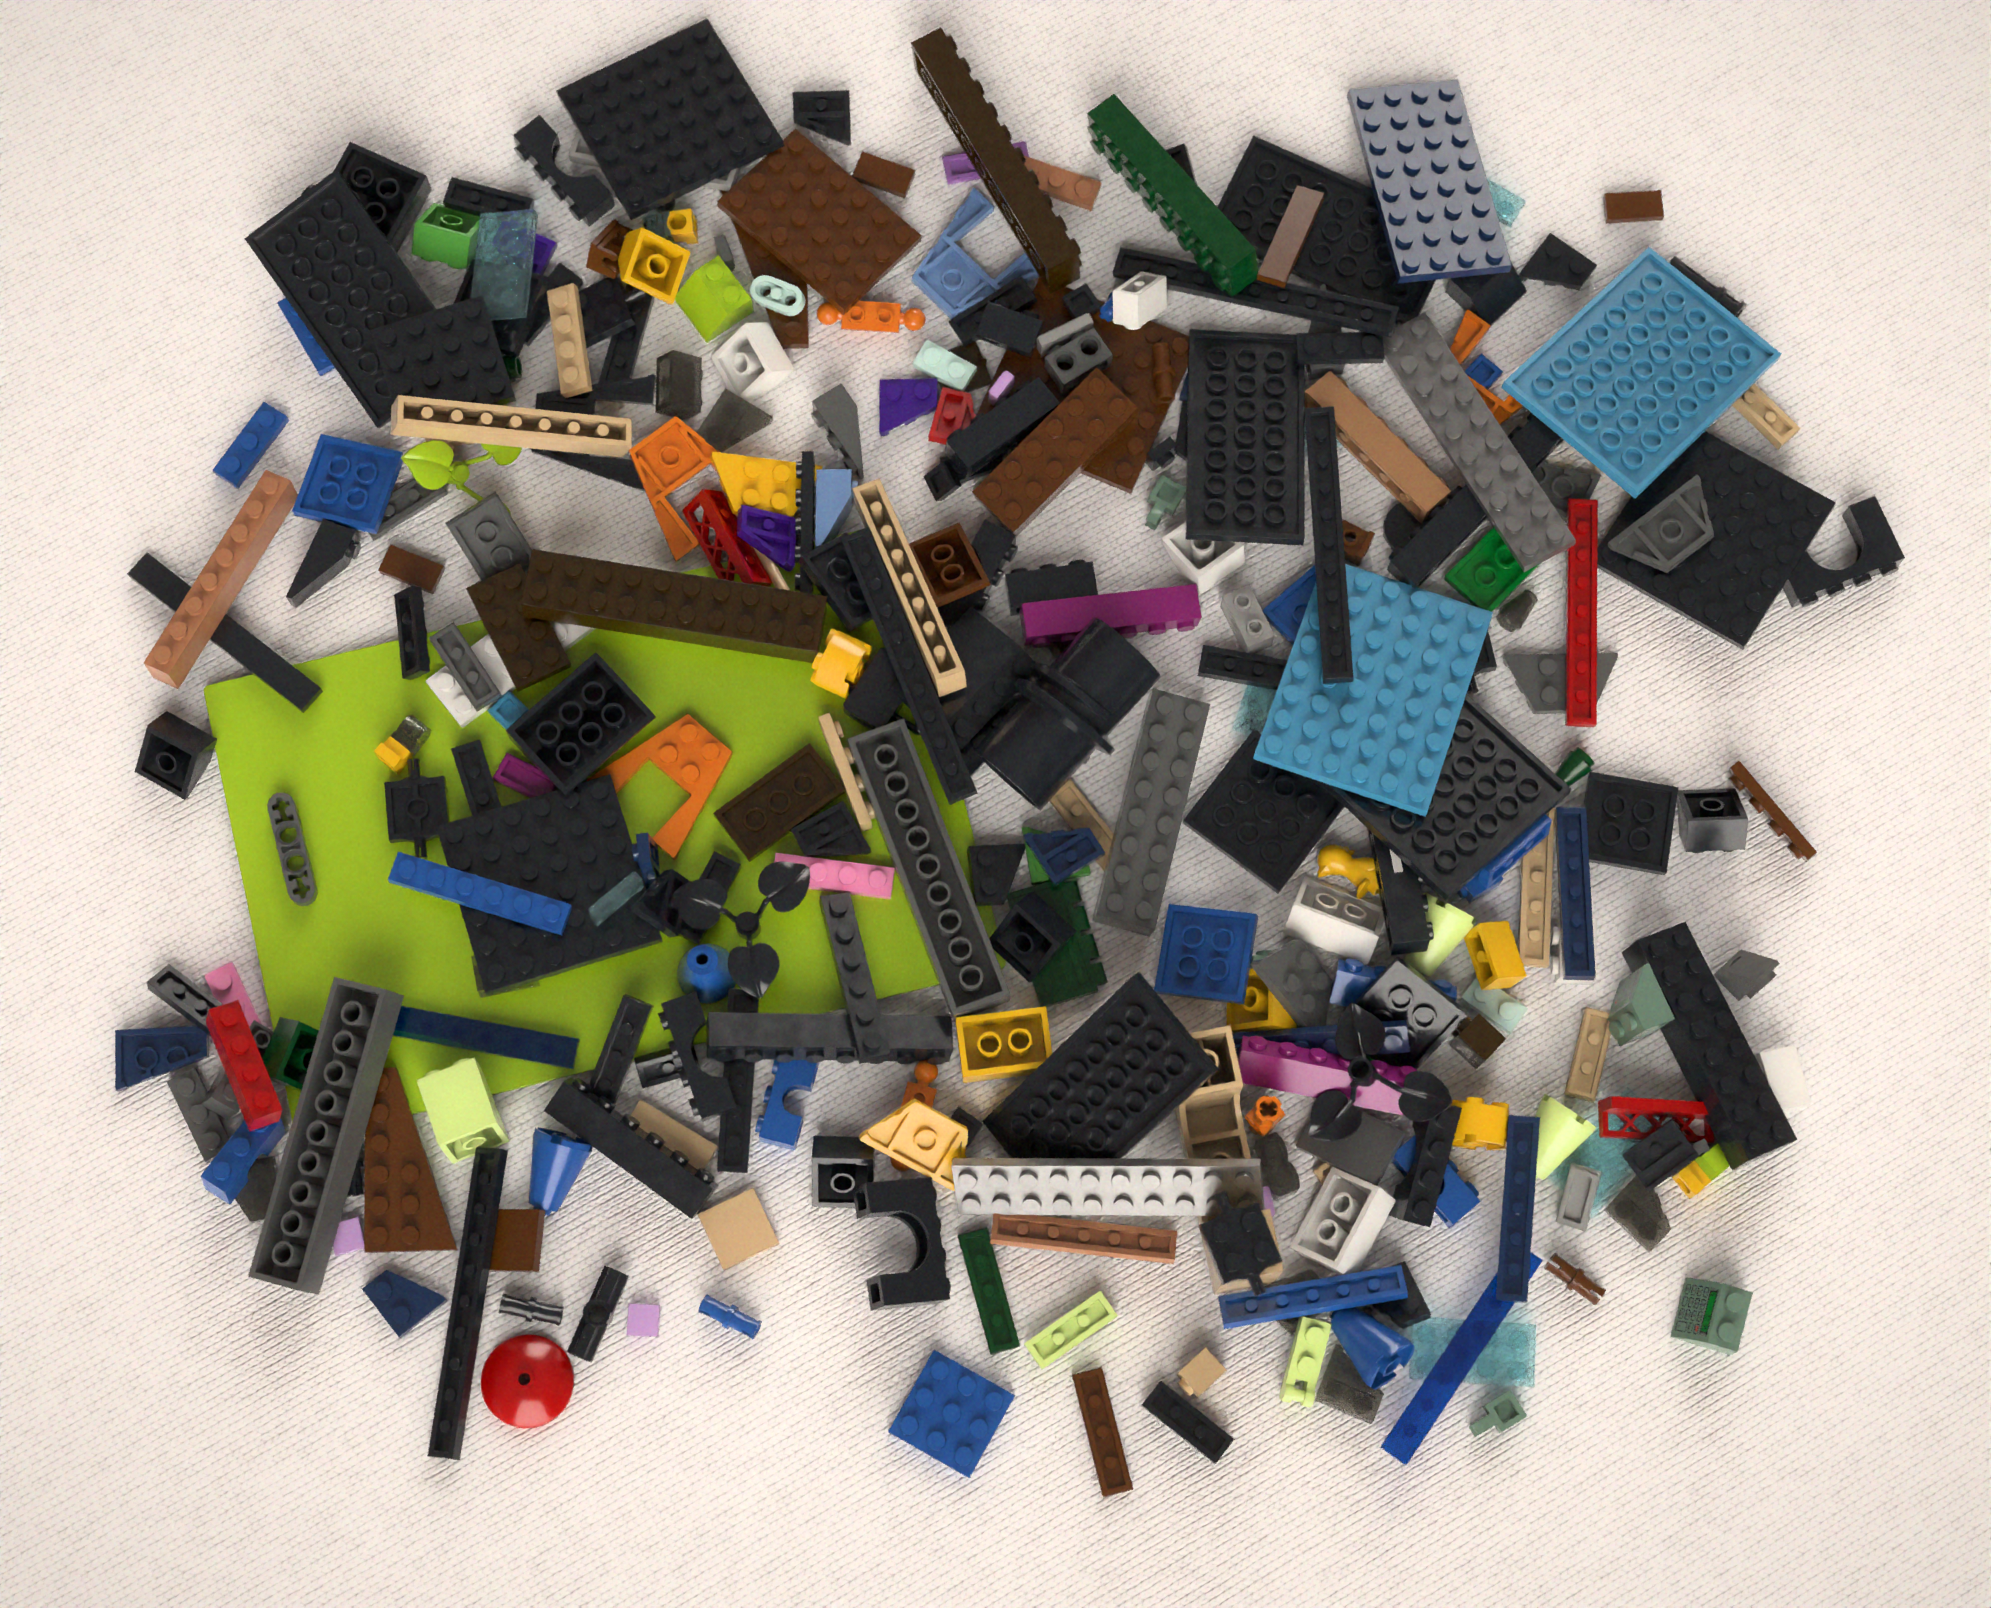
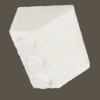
(1335, 920)
(1343, 1222)

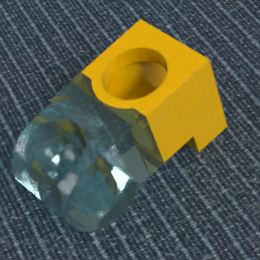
(673, 225)

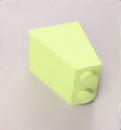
(462, 1110)

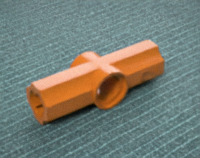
(1264, 1115)

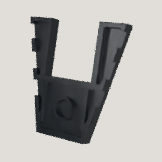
(623, 391)

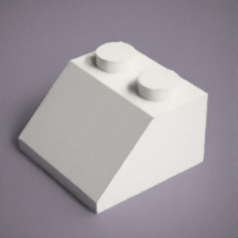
(752, 361)
(1202, 560)

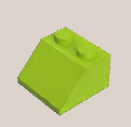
(713, 299)

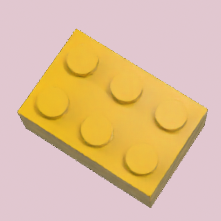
(1003, 1043)

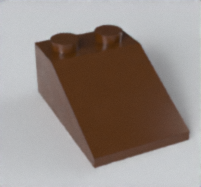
(949, 565)

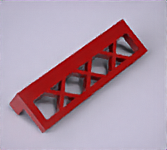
(741, 555)
(1649, 1109)

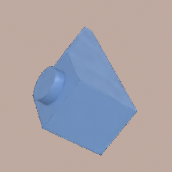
(832, 502)

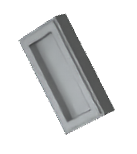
(1062, 334)
(1578, 1196)

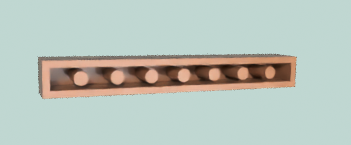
(221, 579)

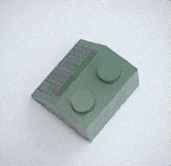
(1638, 1007)
(1711, 1315)

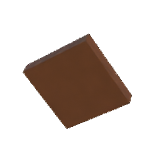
(518, 1240)

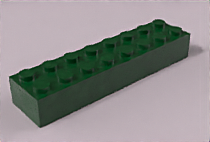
(1172, 196)

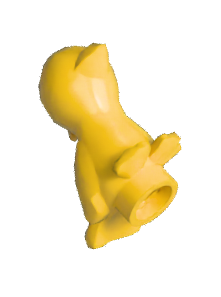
(1359, 871)

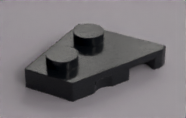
(993, 871)

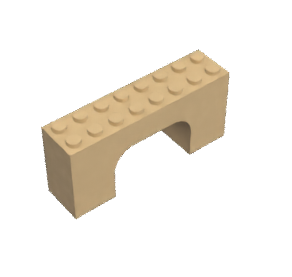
(1214, 1129)

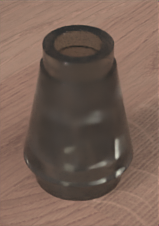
(1516, 611)

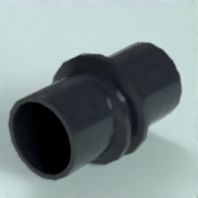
(1067, 712)

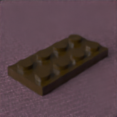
(523, 643)
(779, 802)

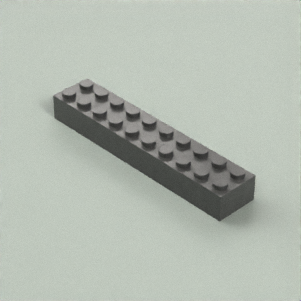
(928, 870)
(326, 1136)

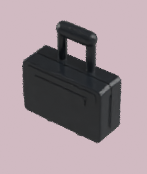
(872, 700)

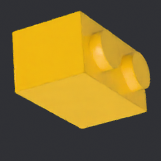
(1494, 955)

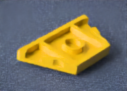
(758, 482)
(920, 1140)

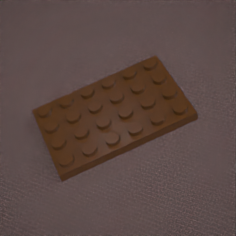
(819, 221)

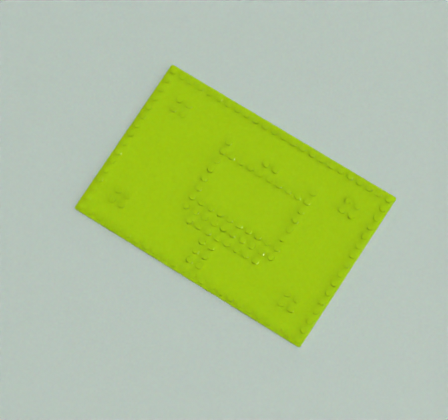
(420, 943)

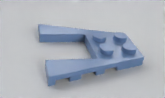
(952, 276)

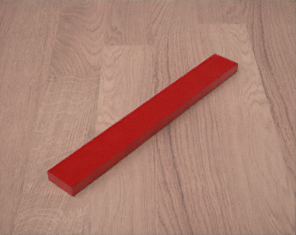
(1581, 614)

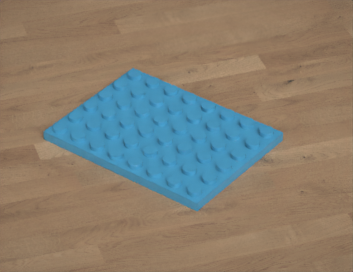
(1641, 371)
(1398, 715)

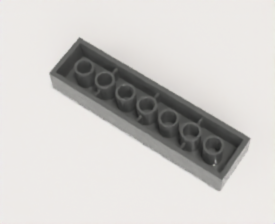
(1151, 812)

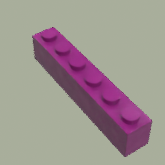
(1123, 611)
(1314, 1072)

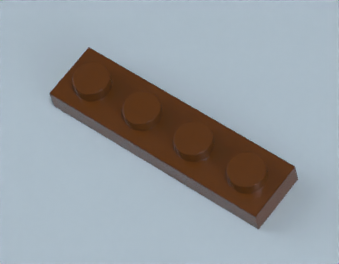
(1779, 822)

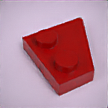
(953, 412)

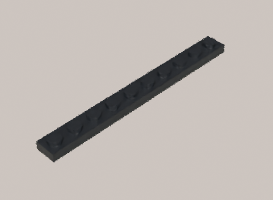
(1291, 300)
(1328, 545)
(909, 666)
(467, 1303)

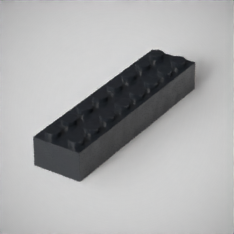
(1712, 1049)

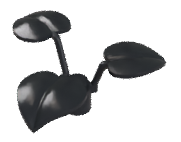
(755, 965)
(1362, 1034)

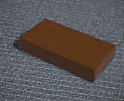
(883, 174)
(1633, 206)
(411, 569)

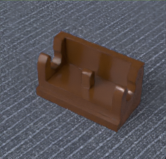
(606, 249)

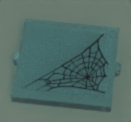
(1254, 710)

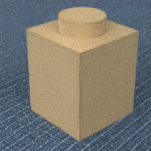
(1200, 1373)

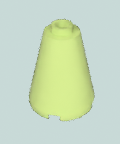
(1449, 929)
(1559, 1135)

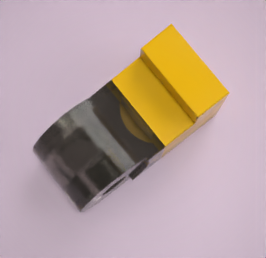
(403, 743)

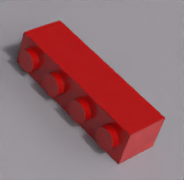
(243, 1065)

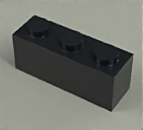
(1049, 583)

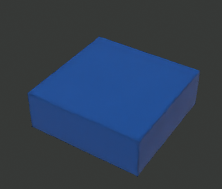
(1483, 371)

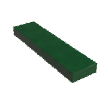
(988, 1291)

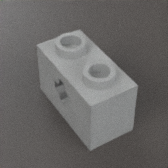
(1247, 620)

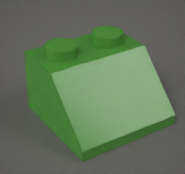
(446, 236)

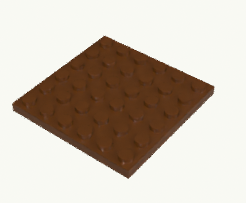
(1130, 372)

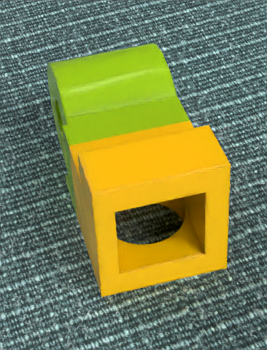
(1701, 1171)

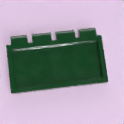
(1070, 972)

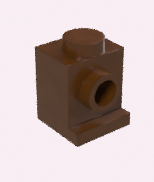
(1357, 549)

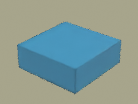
(507, 710)

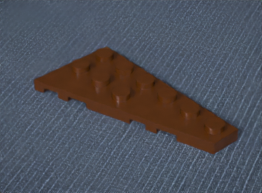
(790, 330)
(400, 1189)

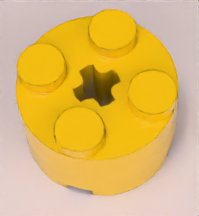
(840, 663)
(1481, 1124)

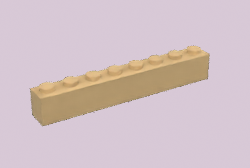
(510, 426)
(910, 588)

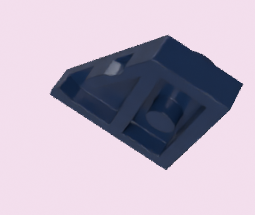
(1064, 852)
(647, 855)
(402, 1301)

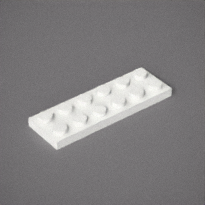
(453, 697)

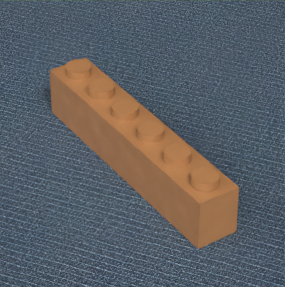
(1379, 448)

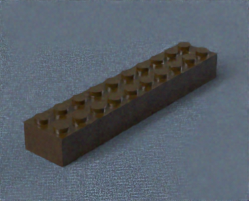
(996, 160)
(674, 606)

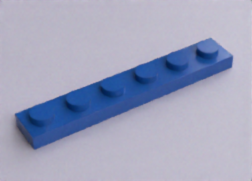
(480, 893)
(1313, 1297)

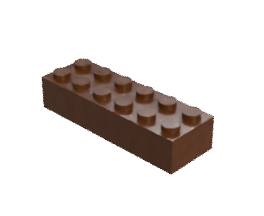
(1056, 452)

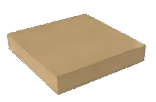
(738, 1229)

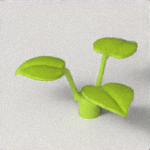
(434, 464)

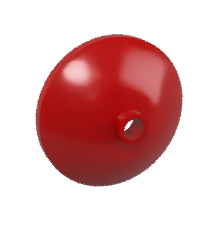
(549, 1384)

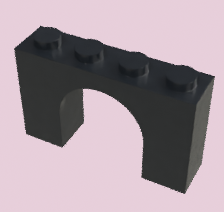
(1876, 554)
(914, 1205)

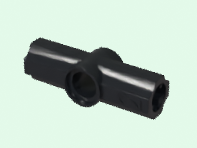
(590, 1333)

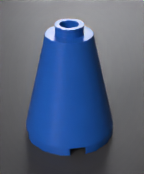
(706, 972)
(554, 1167)
(1371, 1345)

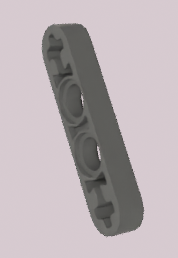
(295, 848)

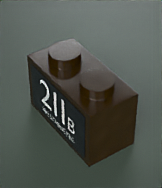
(1476, 1040)

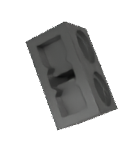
(1081, 364)

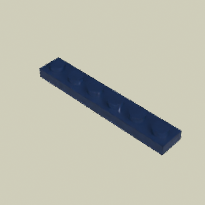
(1574, 894)
(1324, 1037)
(1517, 1209)

